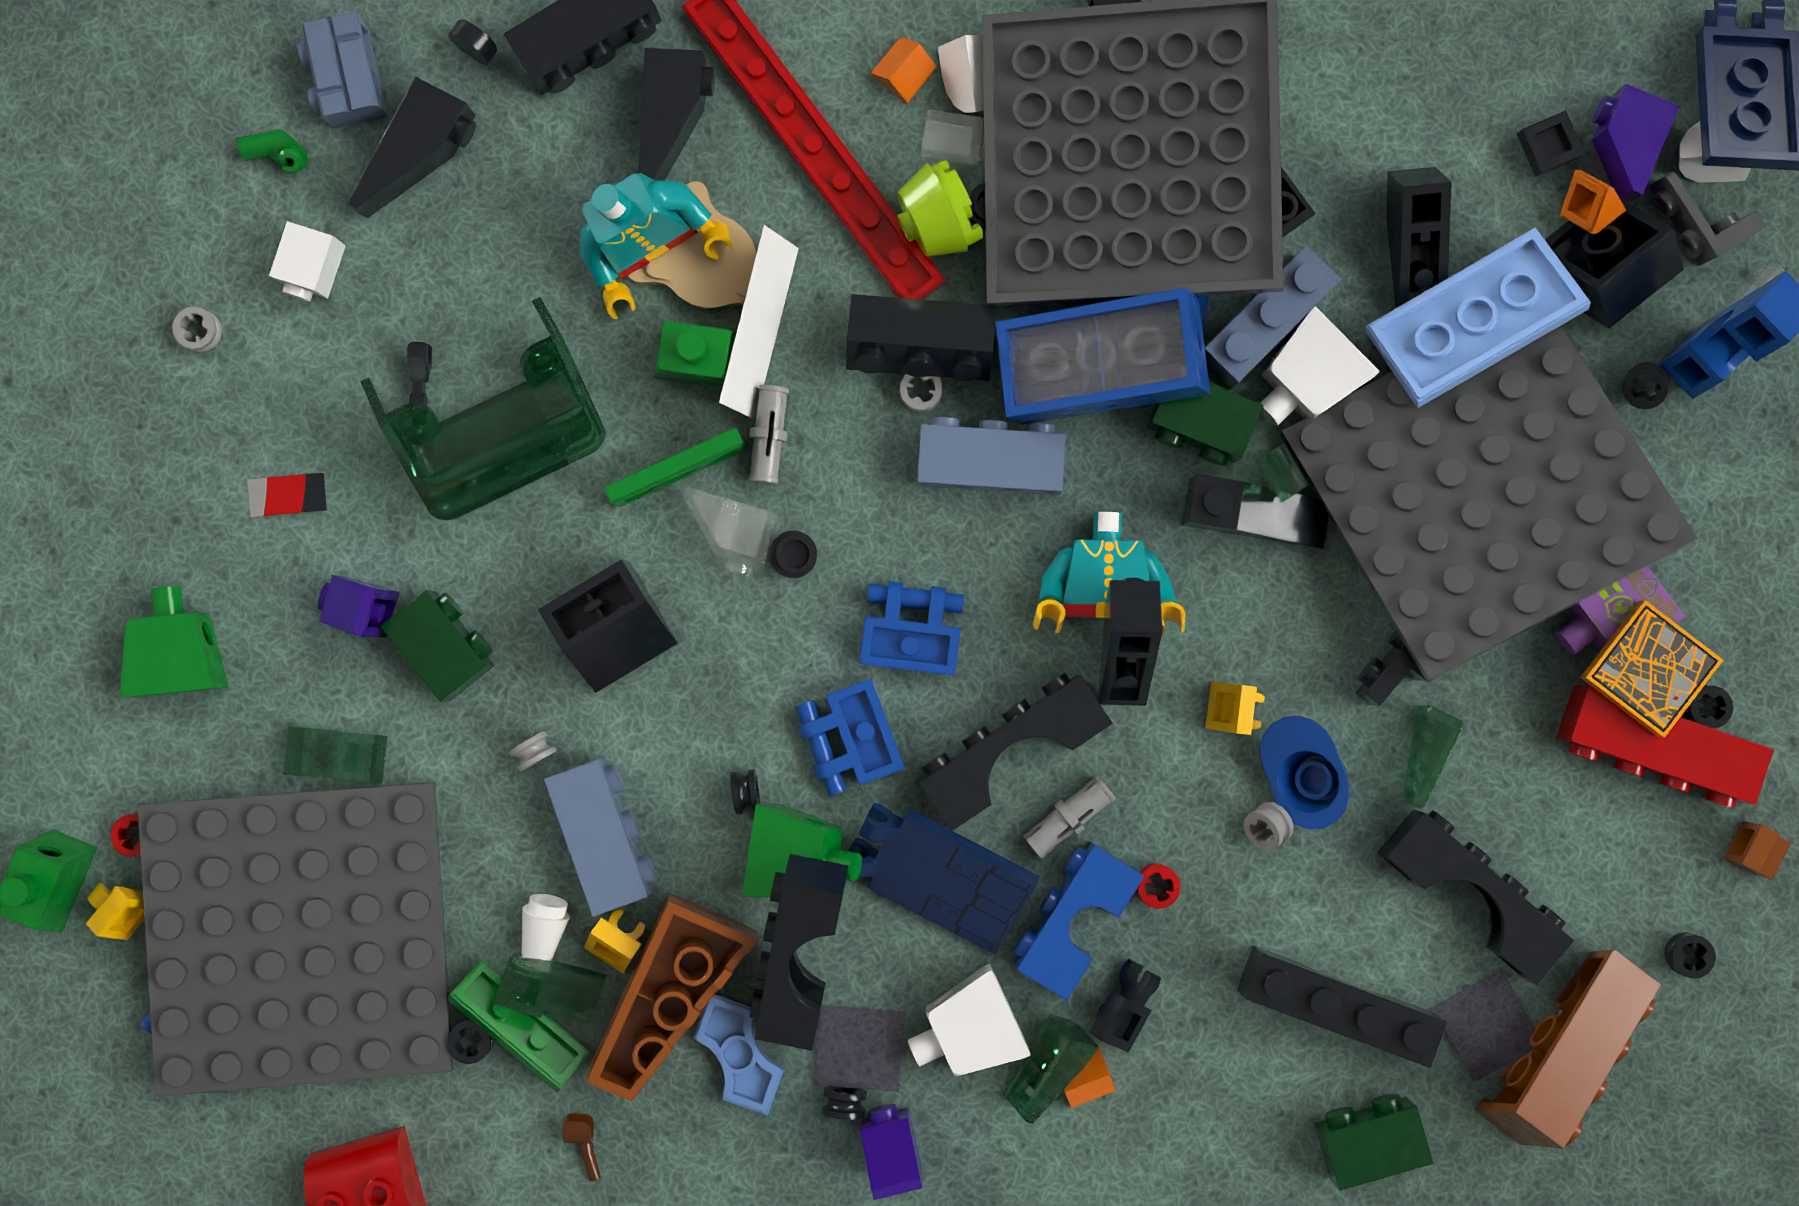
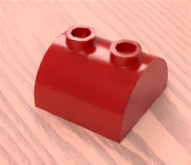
(364, 1173)

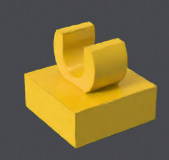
(1232, 708)
(117, 911)
(612, 944)

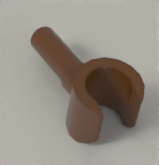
(580, 1129)

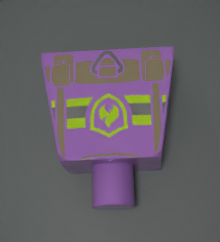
(1604, 612)

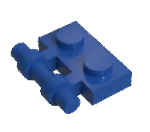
(911, 644)
(863, 731)

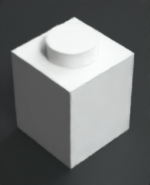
(306, 262)

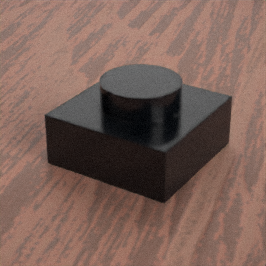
(1550, 143)

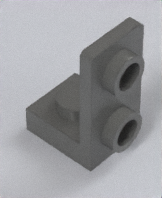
(1696, 236)

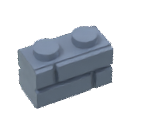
(342, 70)

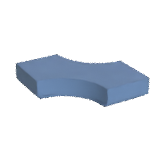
(747, 1071)

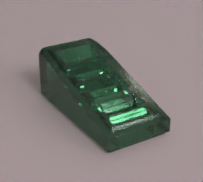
(1430, 747)
(1060, 1054)

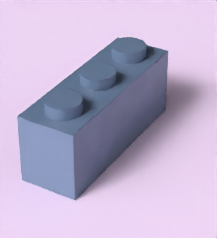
(1269, 318)
(991, 457)
(601, 835)

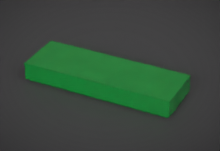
(675, 468)
(532, 1040)

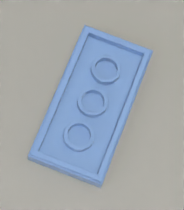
(1477, 317)

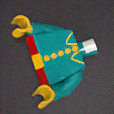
(636, 225)
(1081, 574)

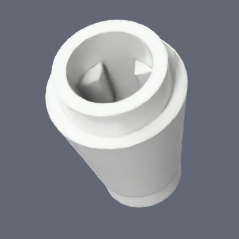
(543, 925)

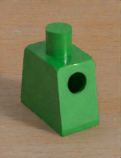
(693, 353)
(170, 650)
(786, 831)
(42, 887)

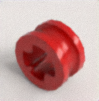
(119, 839)
(1165, 873)

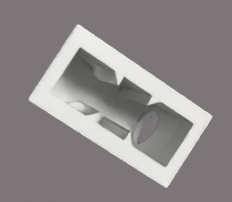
(1313, 370)
(971, 1027)

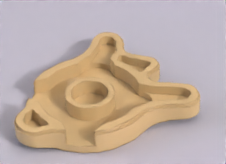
(694, 275)

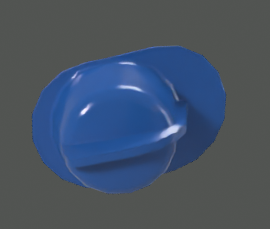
(1305, 771)

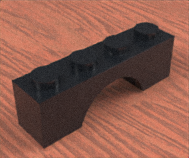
(961, 784)
(807, 909)
(1520, 933)
(1341, 1007)

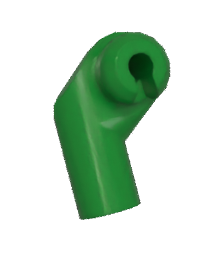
(276, 145)

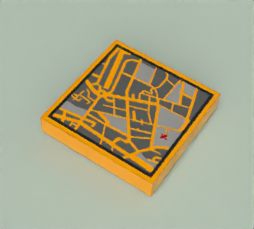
(1651, 668)

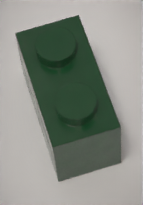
(1213, 422)
(439, 644)
(1373, 1141)

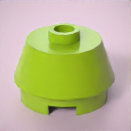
(937, 211)

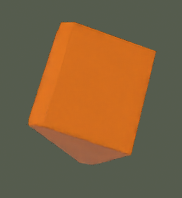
(904, 69)
(1591, 203)
(1090, 1082)

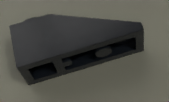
(671, 105)
(416, 143)
(1418, 230)
(1253, 512)
(1130, 641)

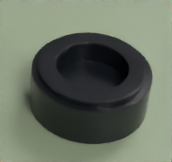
(473, 41)

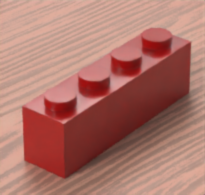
(1687, 757)

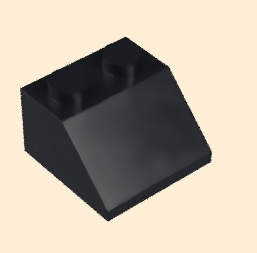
(1619, 263)

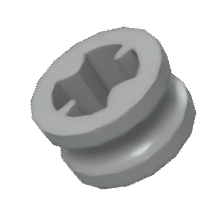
(209, 322)
(916, 403)
(532, 751)
(1277, 820)

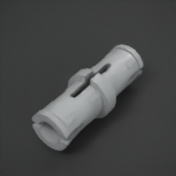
(771, 401)
(1069, 816)

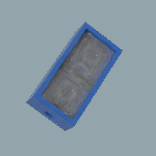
(1103, 357)

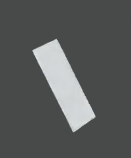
(758, 323)

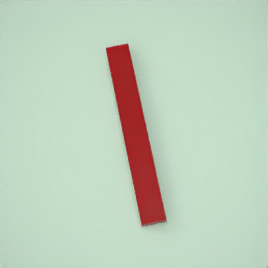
(814, 146)

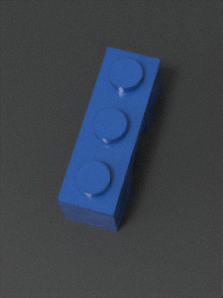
(1745, 329)
(1093, 880)

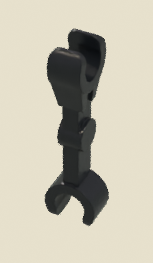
(419, 363)

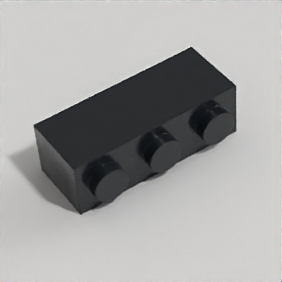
(578, 35)
(920, 337)

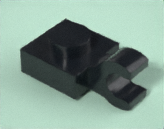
(1125, 1012)

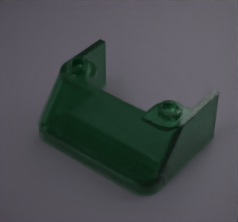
(501, 440)

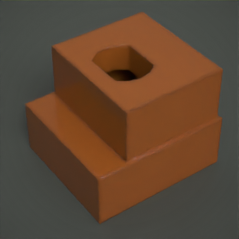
(1757, 850)

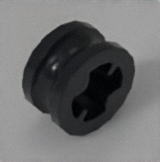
(1642, 399)
(1724, 707)
(744, 791)
(1675, 955)
(466, 1056)
(844, 1103)

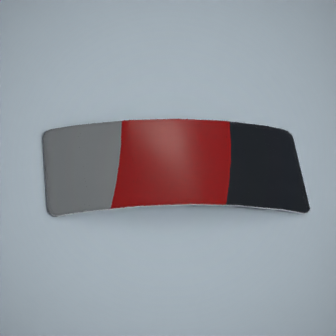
(287, 494)

